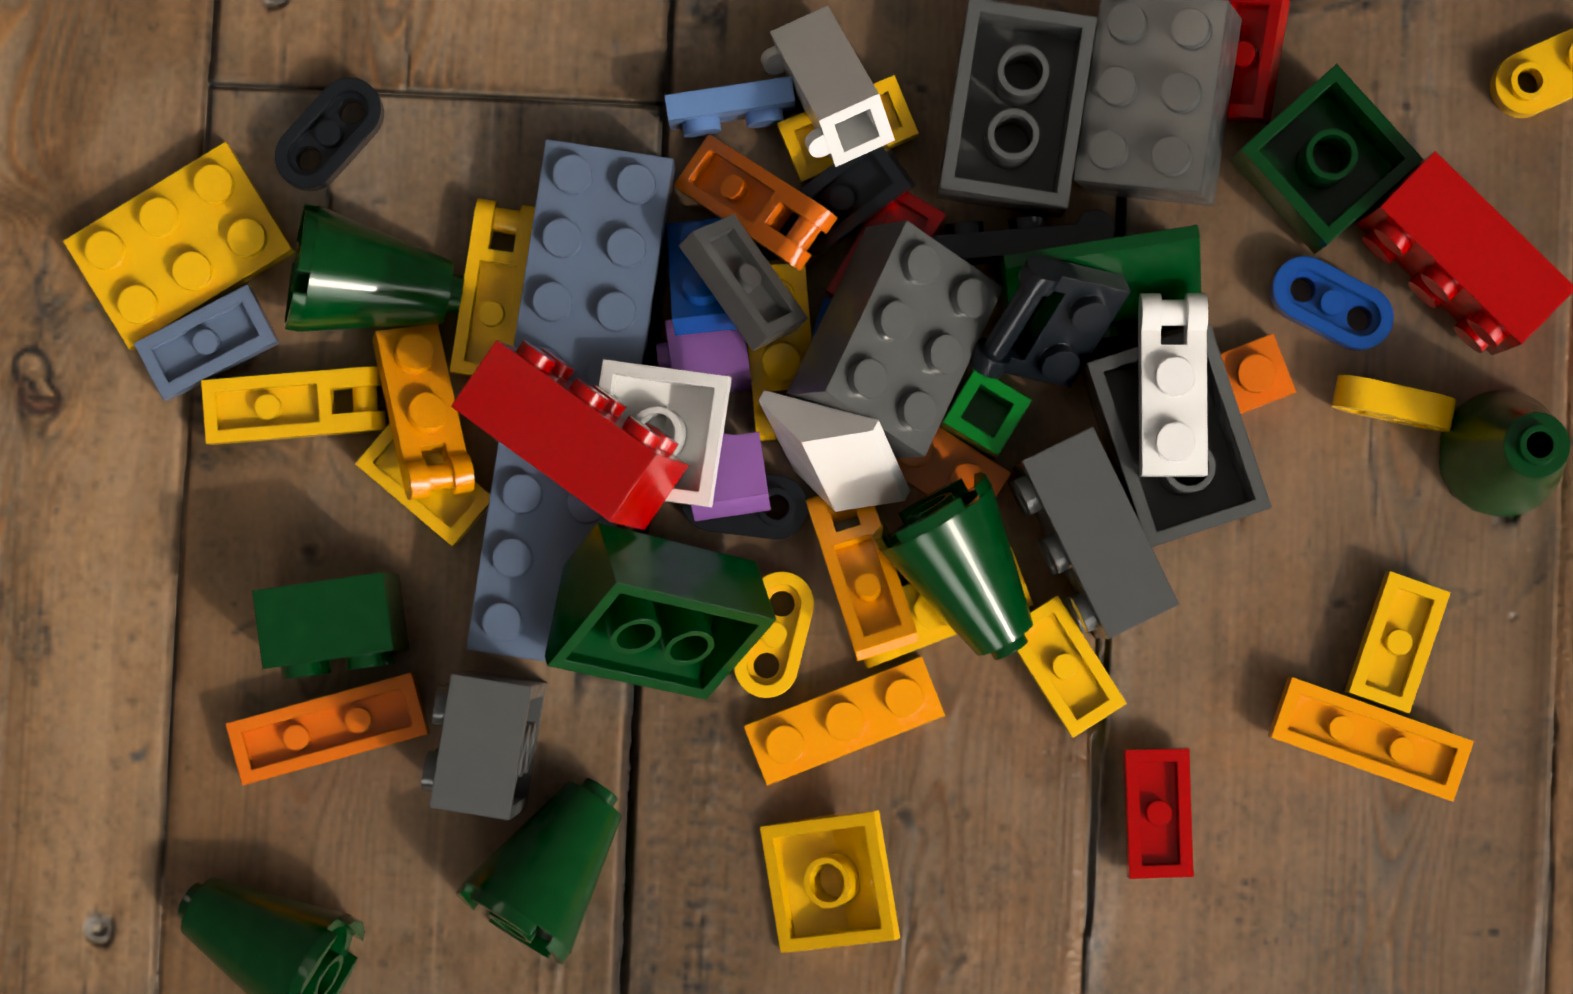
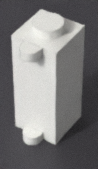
(830, 87)

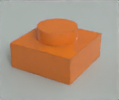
(1257, 373)

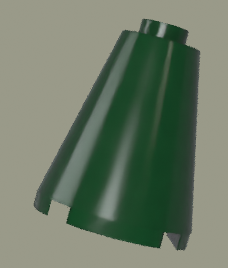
(364, 278)
(1503, 453)
(963, 565)
(548, 870)
(270, 939)

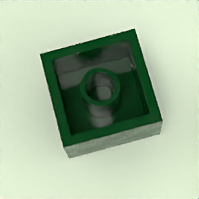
(1326, 159)
(331, 620)

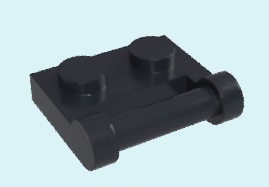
(1065, 328)

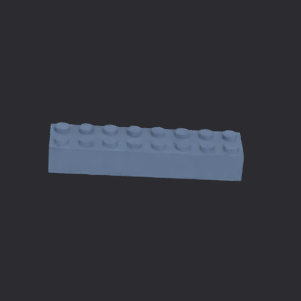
(586, 301)

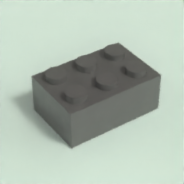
(1158, 99)
(1016, 107)
(898, 335)
(1177, 505)
(1092, 536)
(484, 744)

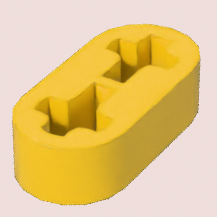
(1394, 403)

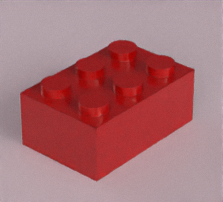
(1464, 257)
(572, 432)

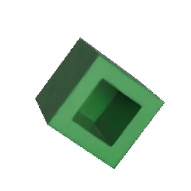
(985, 414)

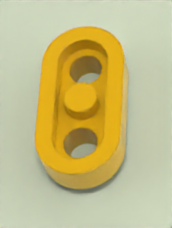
(1551, 67)
(783, 639)

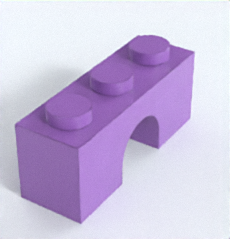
(741, 469)

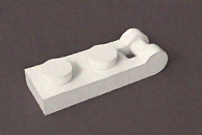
(1173, 387)

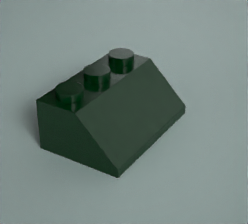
(1150, 262)
(656, 612)

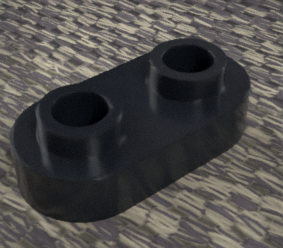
(325, 131)
(758, 523)

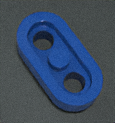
(1330, 301)

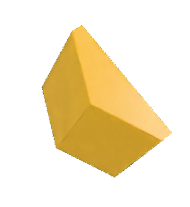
(830, 881)

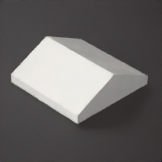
(686, 408)
(836, 452)

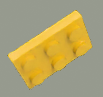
(179, 245)

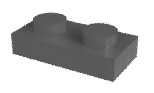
(743, 282)

